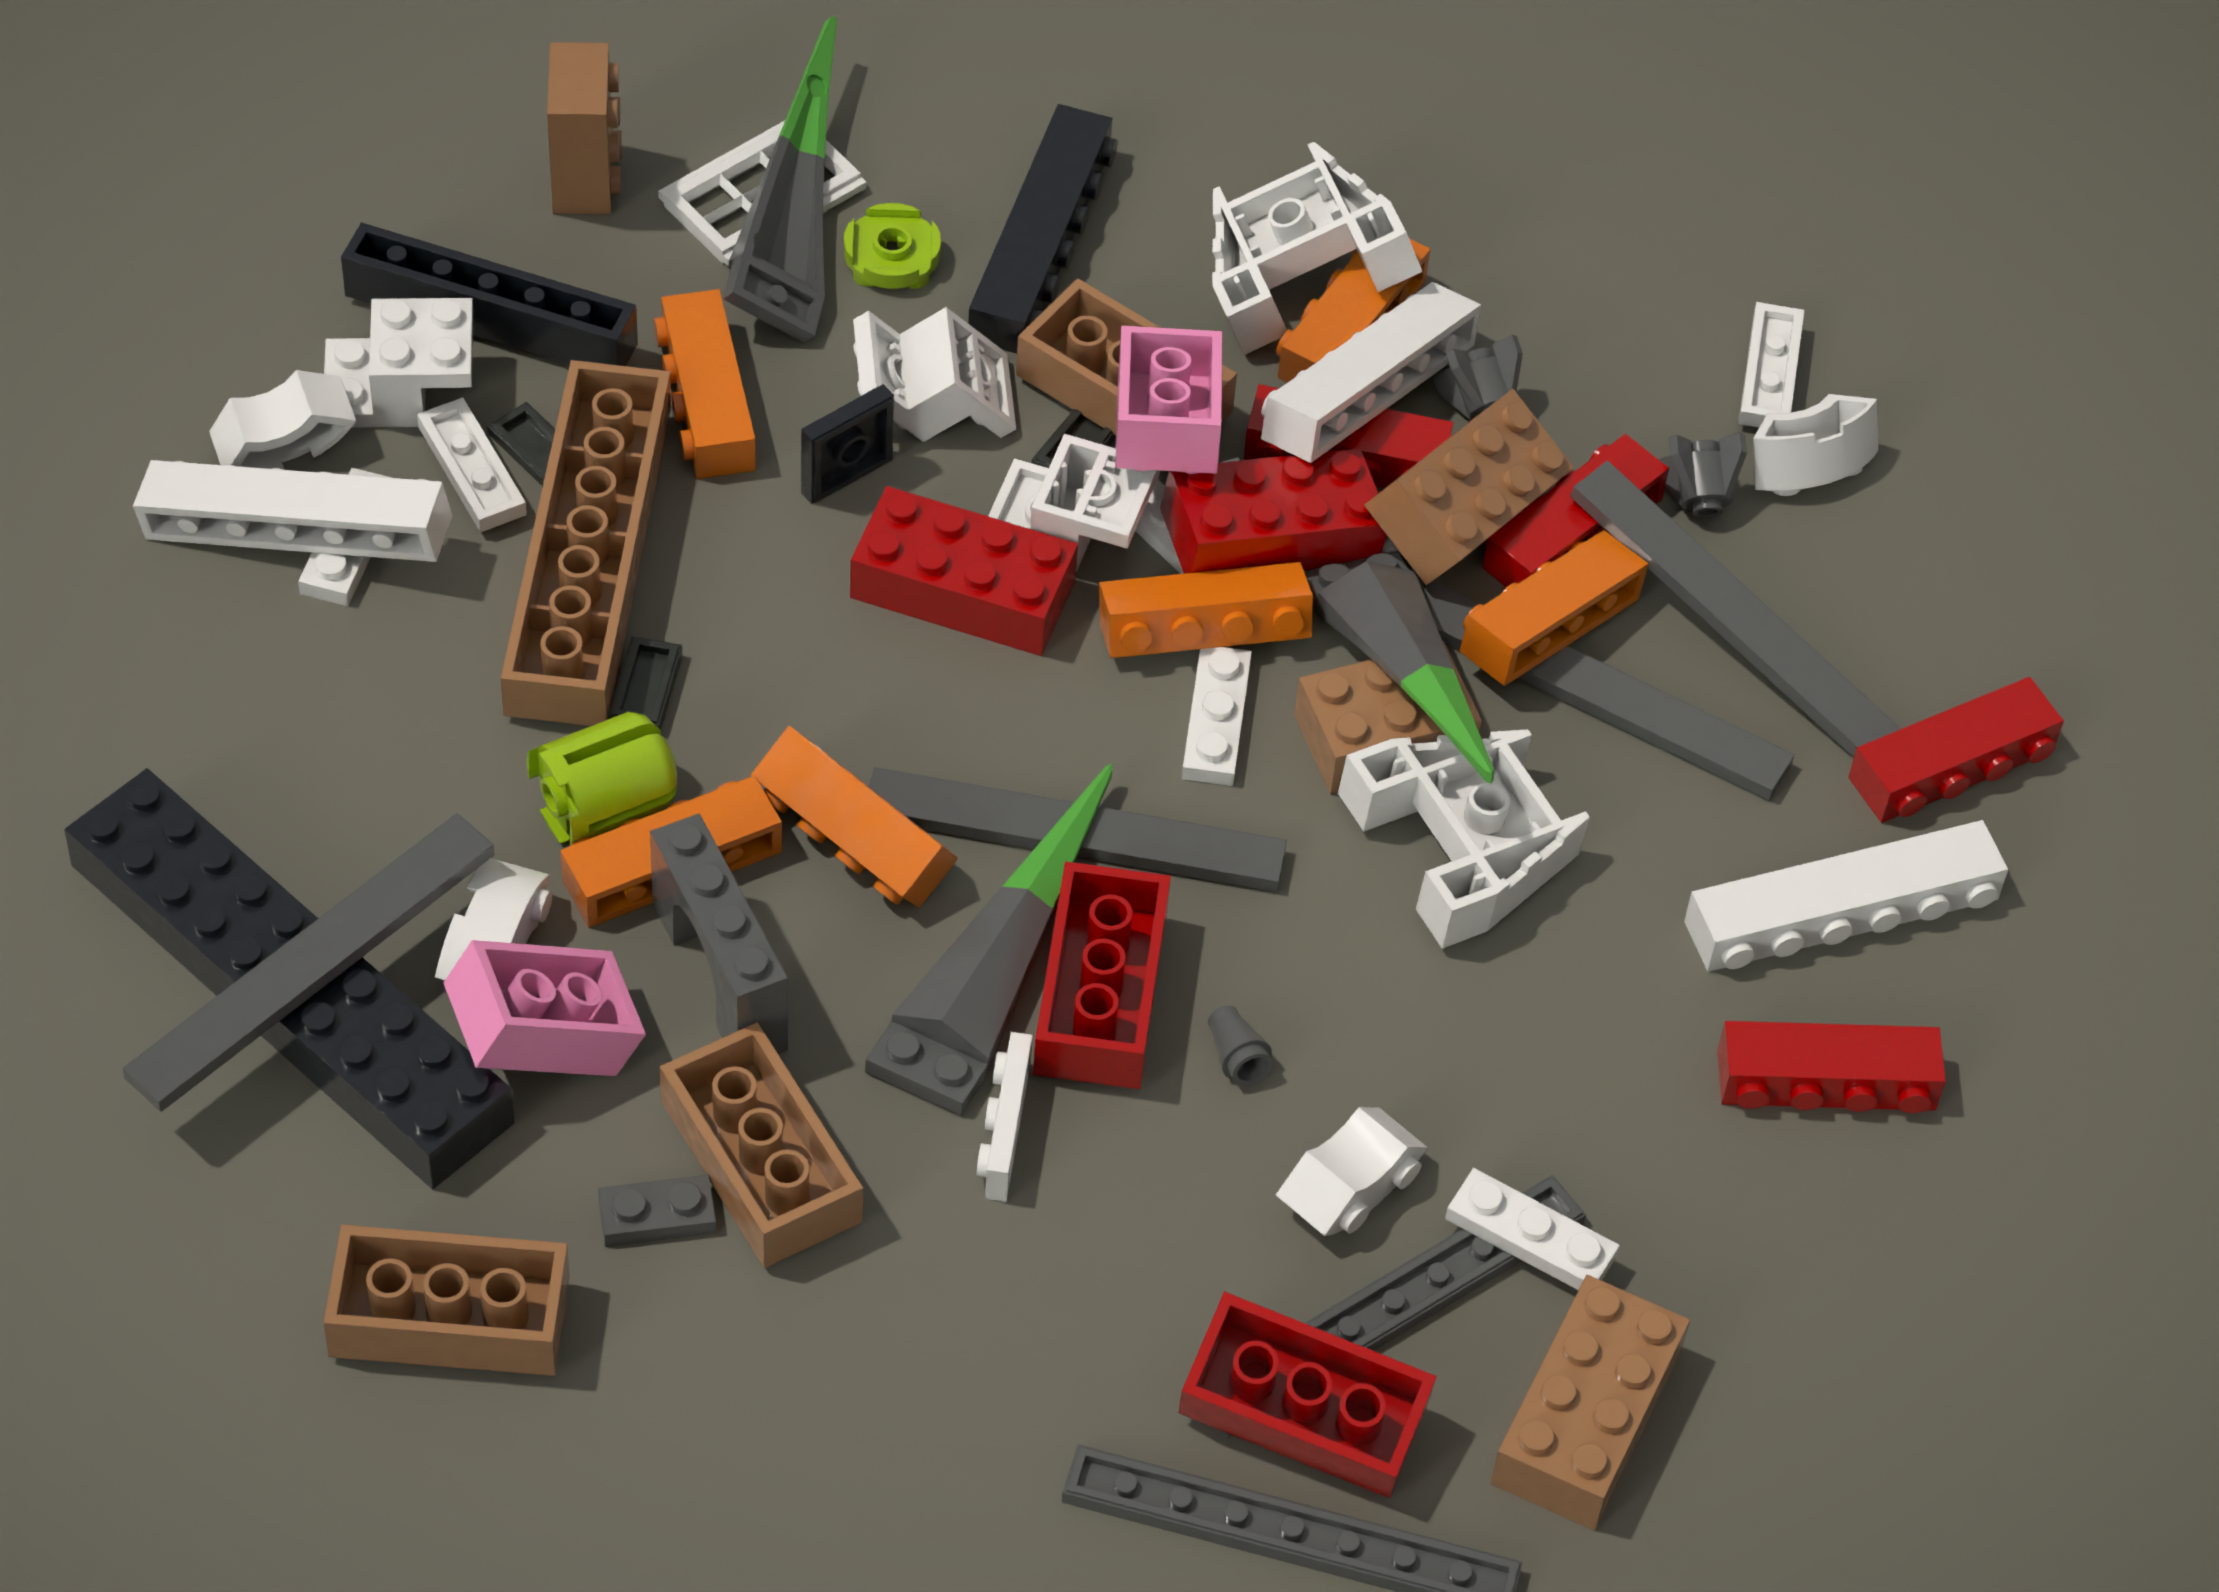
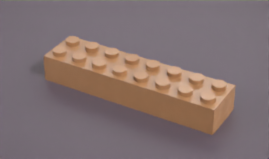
(586, 544)

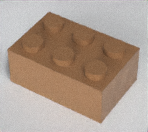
(582, 126)
(1357, 709)

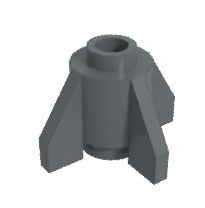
(1480, 376)
(1704, 472)

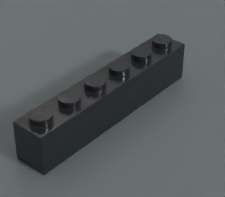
(1043, 225)
(507, 302)

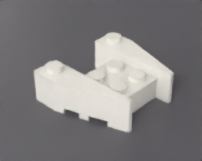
(1294, 229)
(1496, 834)

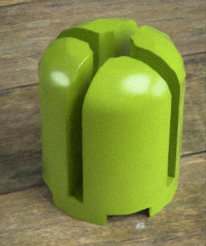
(603, 776)

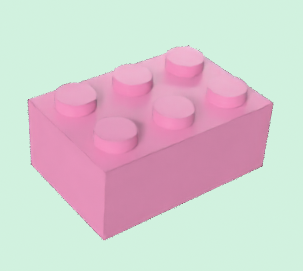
(1169, 400)
(544, 1008)

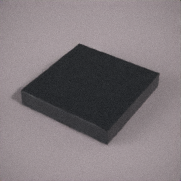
(847, 444)

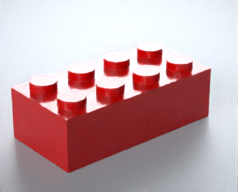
(1273, 513)
(963, 570)
(1101, 975)
(1306, 1394)

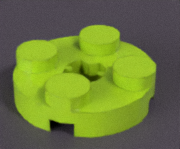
(887, 268)

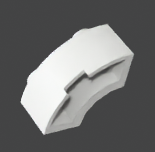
(280, 425)
(1815, 444)
(504, 909)
(1352, 1172)

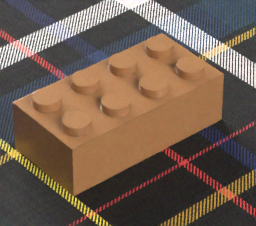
(1076, 352)
(1469, 487)
(761, 1145)
(447, 1300)
(1590, 1402)

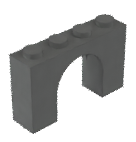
(702, 899)

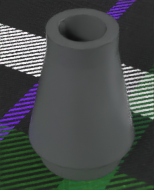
(1240, 1048)

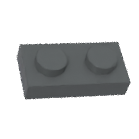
(657, 1210)

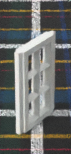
(733, 164)

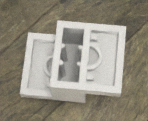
(409, 349)
(936, 373)
(1076, 496)

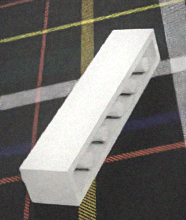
(1369, 372)
(293, 510)
(1845, 896)

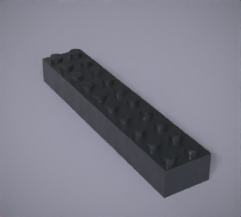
(351, 1038)

